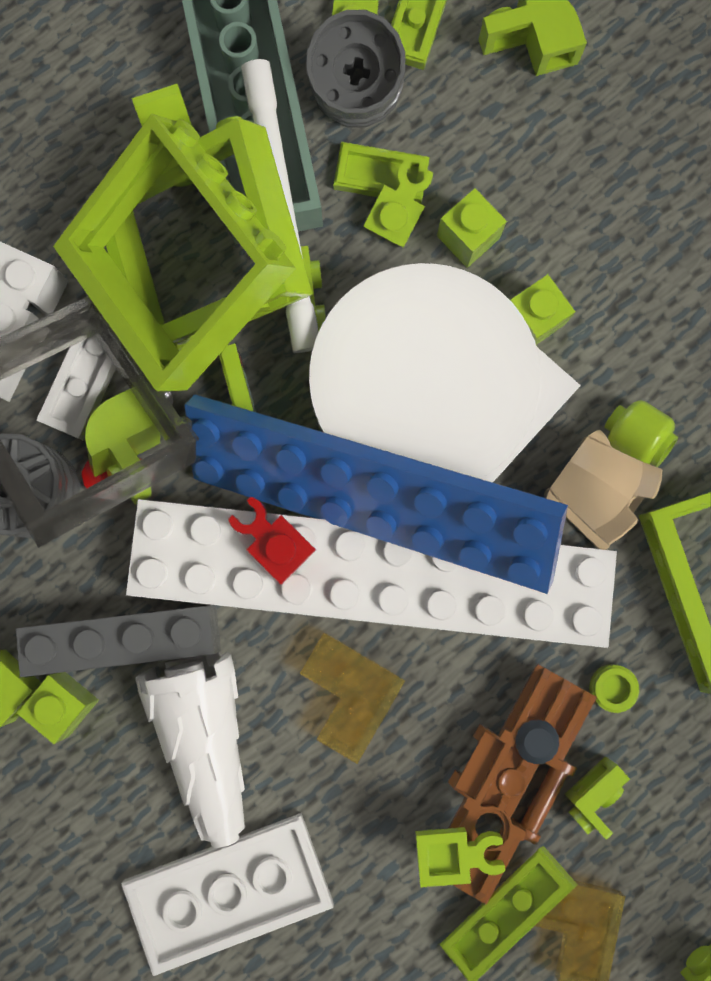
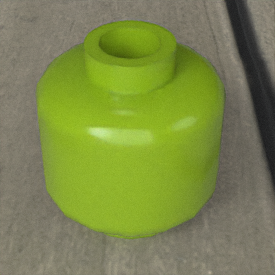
(642, 432)

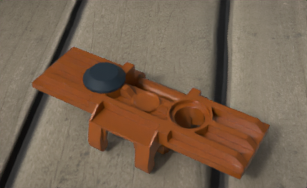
(503, 764)

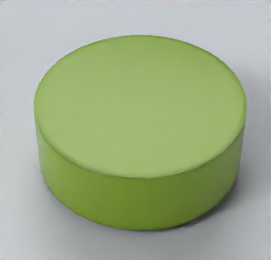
(614, 688)

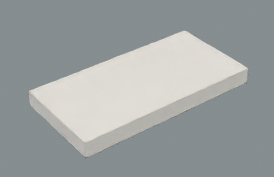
(227, 894)

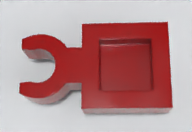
(276, 545)

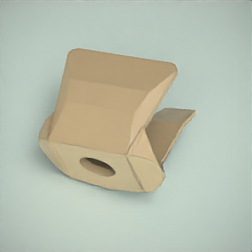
(603, 489)

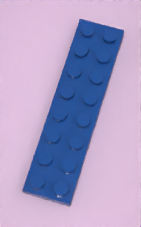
(379, 493)

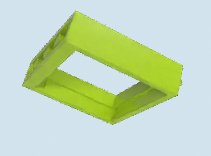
(262, 187)
(122, 308)
(680, 584)

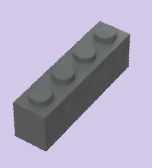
(118, 641)

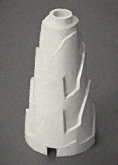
(199, 737)

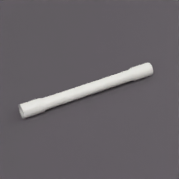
(263, 106)

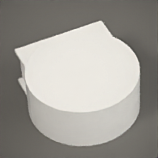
(434, 370)

